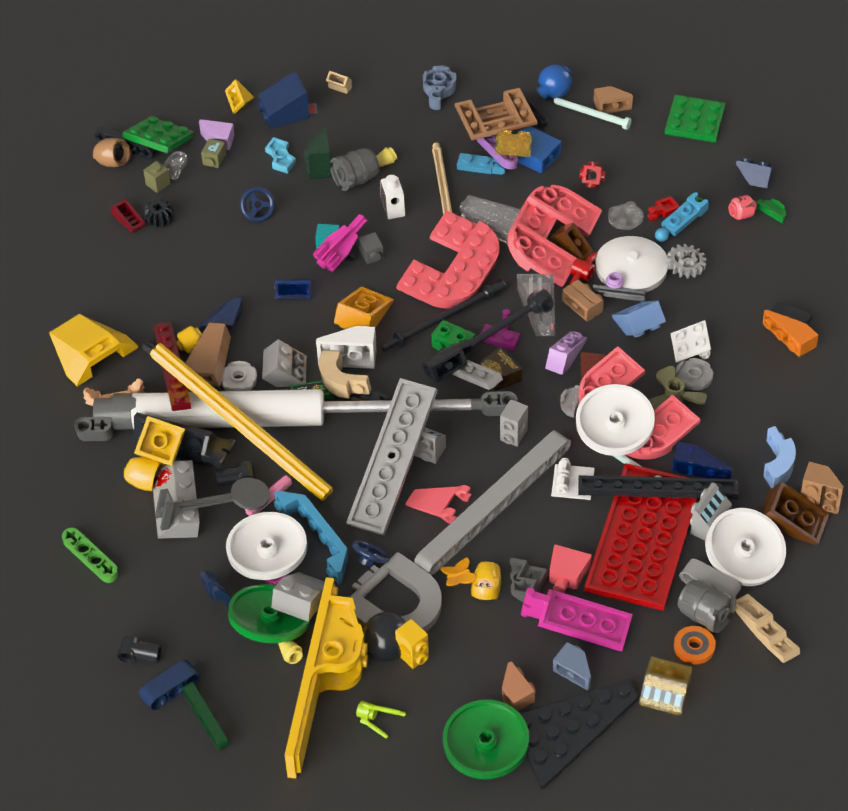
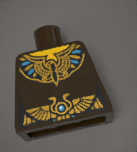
(504, 364)

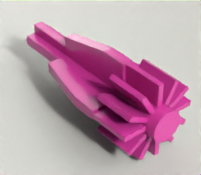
(338, 245)

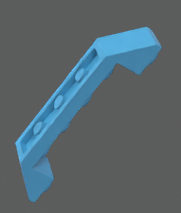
(289, 504)

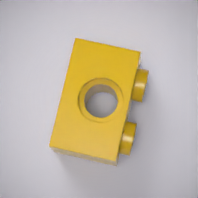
(412, 643)

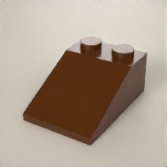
(795, 514)

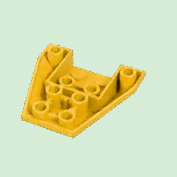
(86, 342)

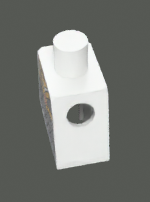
(389, 189)

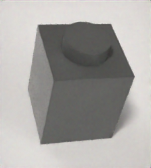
(370, 248)

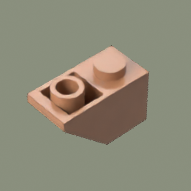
(516, 689)

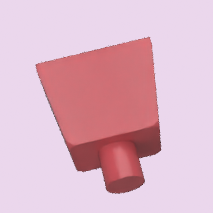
(568, 568)

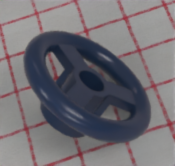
(251, 216)
(370, 553)

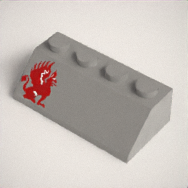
(181, 485)

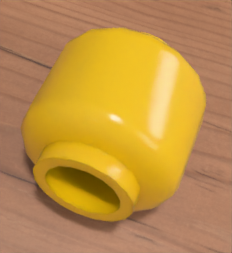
(188, 339)

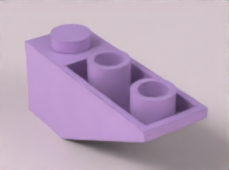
(564, 352)

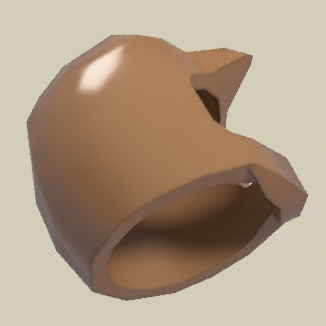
(105, 152)

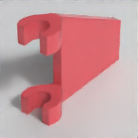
(437, 500)

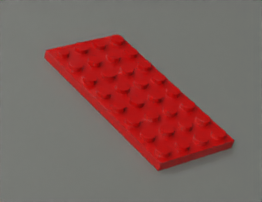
(640, 545)

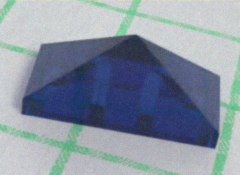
(292, 289)

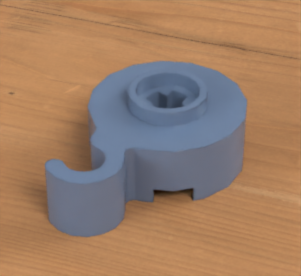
(438, 84)

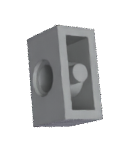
(513, 423)

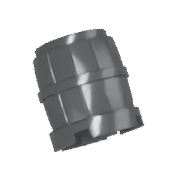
(354, 168)
(706, 605)

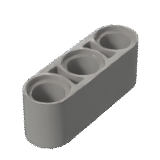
(700, 571)

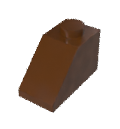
(572, 241)

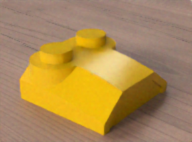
(159, 441)

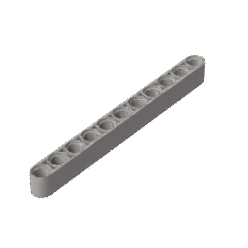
(492, 502)

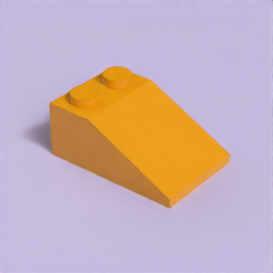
(362, 309)

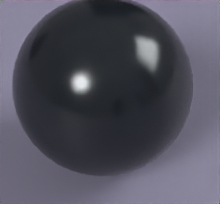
(381, 636)

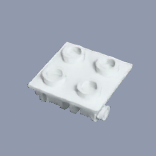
(691, 342)
(566, 479)

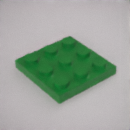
(695, 118)
(158, 134)

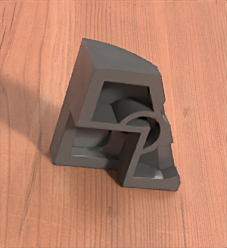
(526, 577)

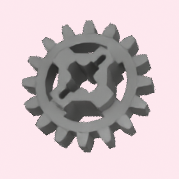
(686, 261)

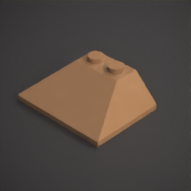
(491, 119)

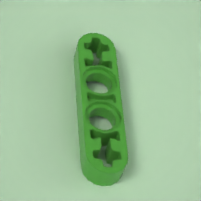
(88, 556)

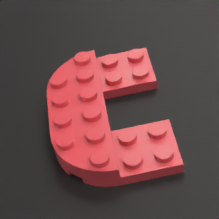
(534, 222)
(476, 257)
(672, 417)

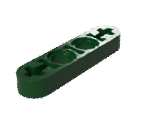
(205, 716)

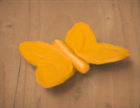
(459, 573)

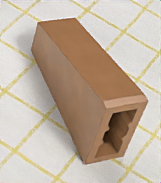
(210, 353)

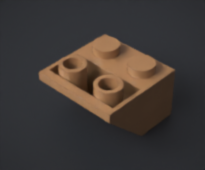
(822, 487)

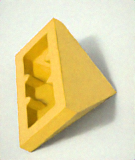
(238, 96)

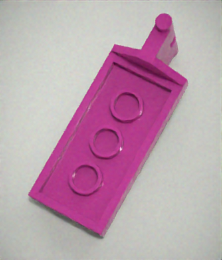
(578, 618)

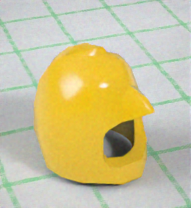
(141, 472)

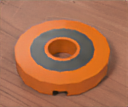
(698, 635)

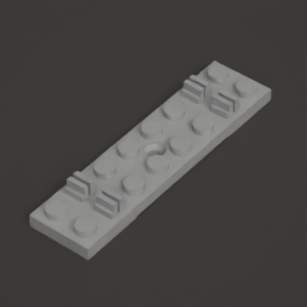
(386, 476)

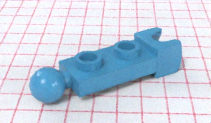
(682, 217)

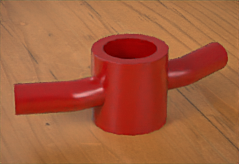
(583, 269)

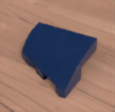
(225, 314)
(214, 587)

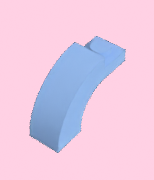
(783, 465)

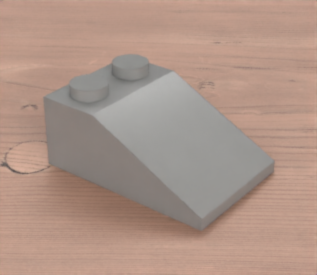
(298, 595)

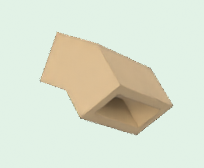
(339, 82)

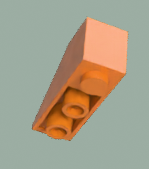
(793, 333)

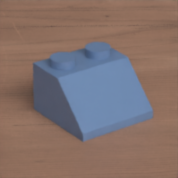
(640, 318)

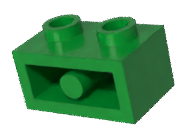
(449, 334)

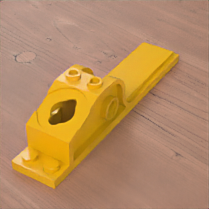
(332, 663)

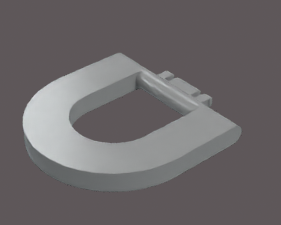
(411, 576)

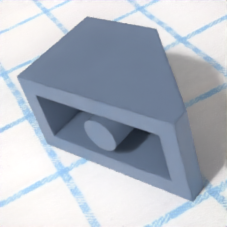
(573, 665)

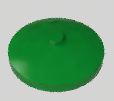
(255, 619)
(486, 739)

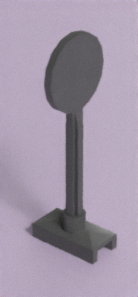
(245, 492)

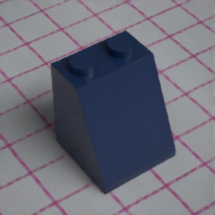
(284, 102)

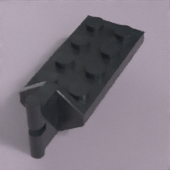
(196, 445)

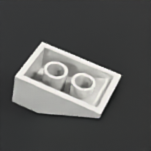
(355, 345)

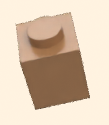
(612, 100)

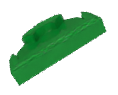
(772, 208)

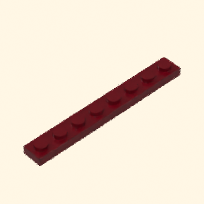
(176, 390)

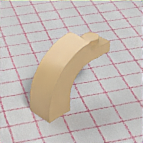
(338, 382)

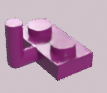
(504, 338)

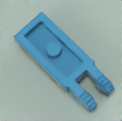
(479, 164)

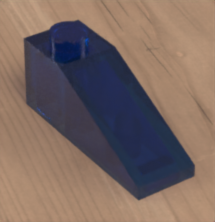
(698, 462)

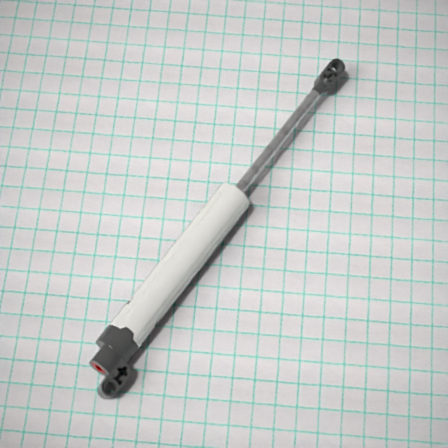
(264, 407)

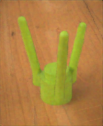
(369, 711)

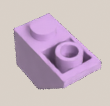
(217, 131)

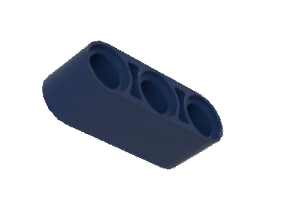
(168, 684)

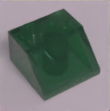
(318, 156)

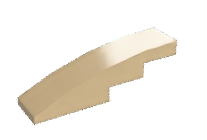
(765, 628)

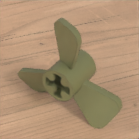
(675, 387)

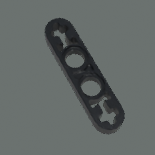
(139, 150)

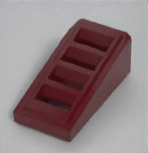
(125, 205)

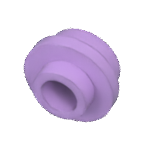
(614, 280)

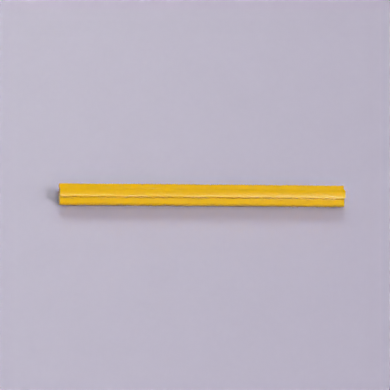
(241, 422)

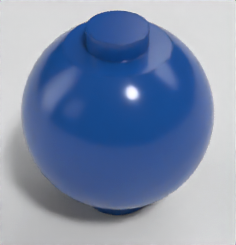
(554, 81)

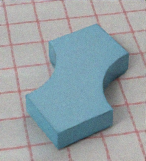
(282, 159)

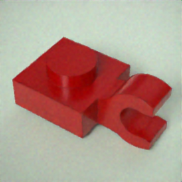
(663, 207)

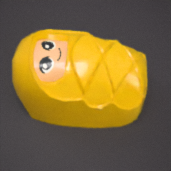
(488, 581)

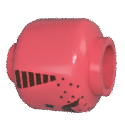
(742, 207)

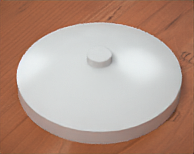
(636, 259)
(615, 419)
(266, 545)
(746, 546)

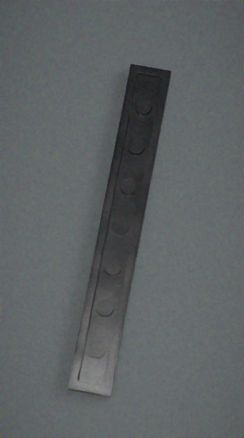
(653, 486)

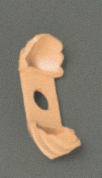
(90, 394)

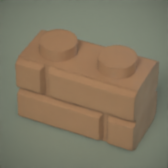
(583, 300)

